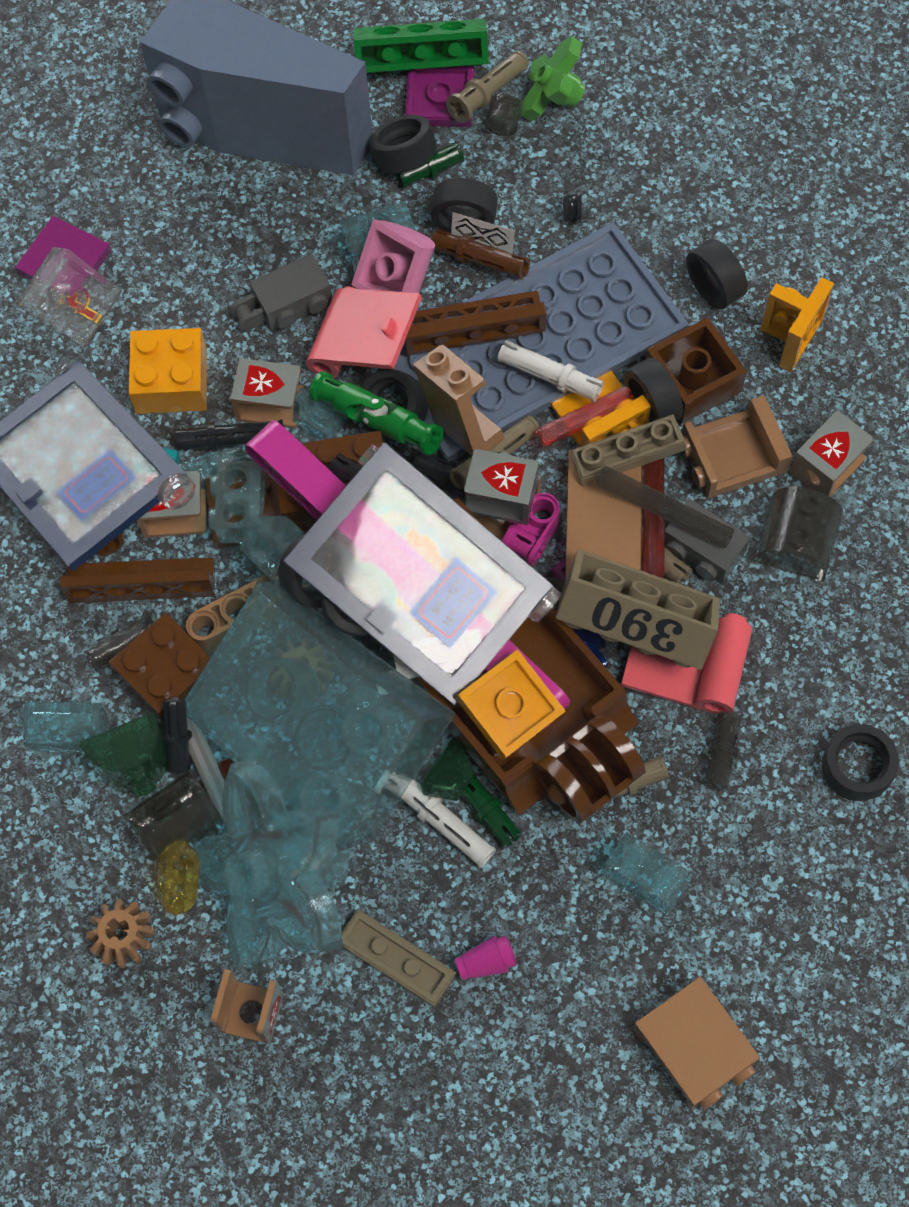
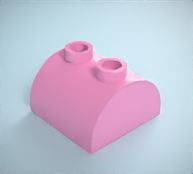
(393, 259)

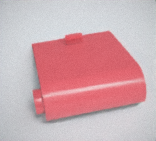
(363, 329)
(707, 689)

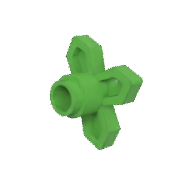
(554, 80)

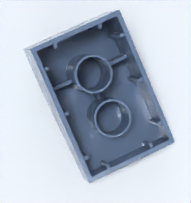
(256, 88)

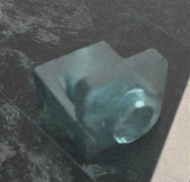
(317, 417)

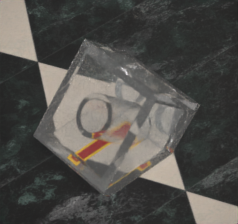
(68, 296)

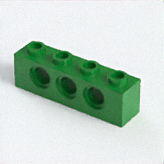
(422, 45)

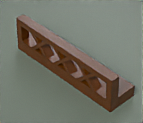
(479, 326)
(140, 580)

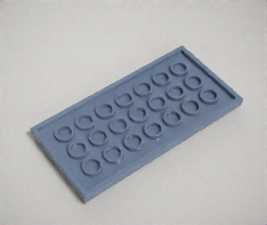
(599, 317)

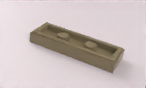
(396, 958)

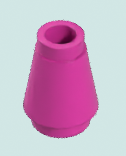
(487, 959)

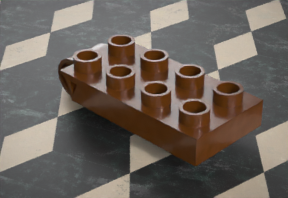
(584, 752)

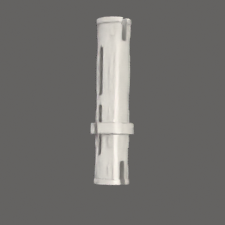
(561, 375)
(448, 824)

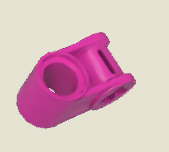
(531, 539)

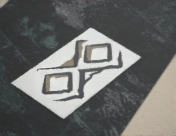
(483, 232)

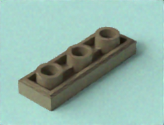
(647, 445)

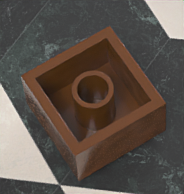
(700, 367)
(160, 664)

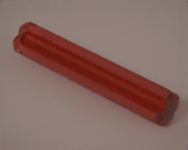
(578, 418)

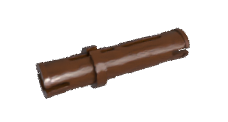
(466, 250)

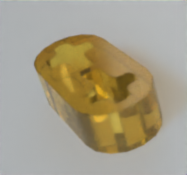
(170, 877)

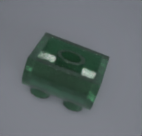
(130, 755)

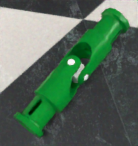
(376, 413)

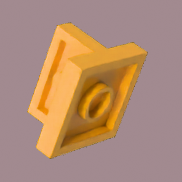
(795, 318)
(510, 704)

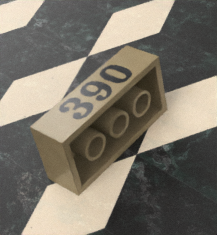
(639, 609)

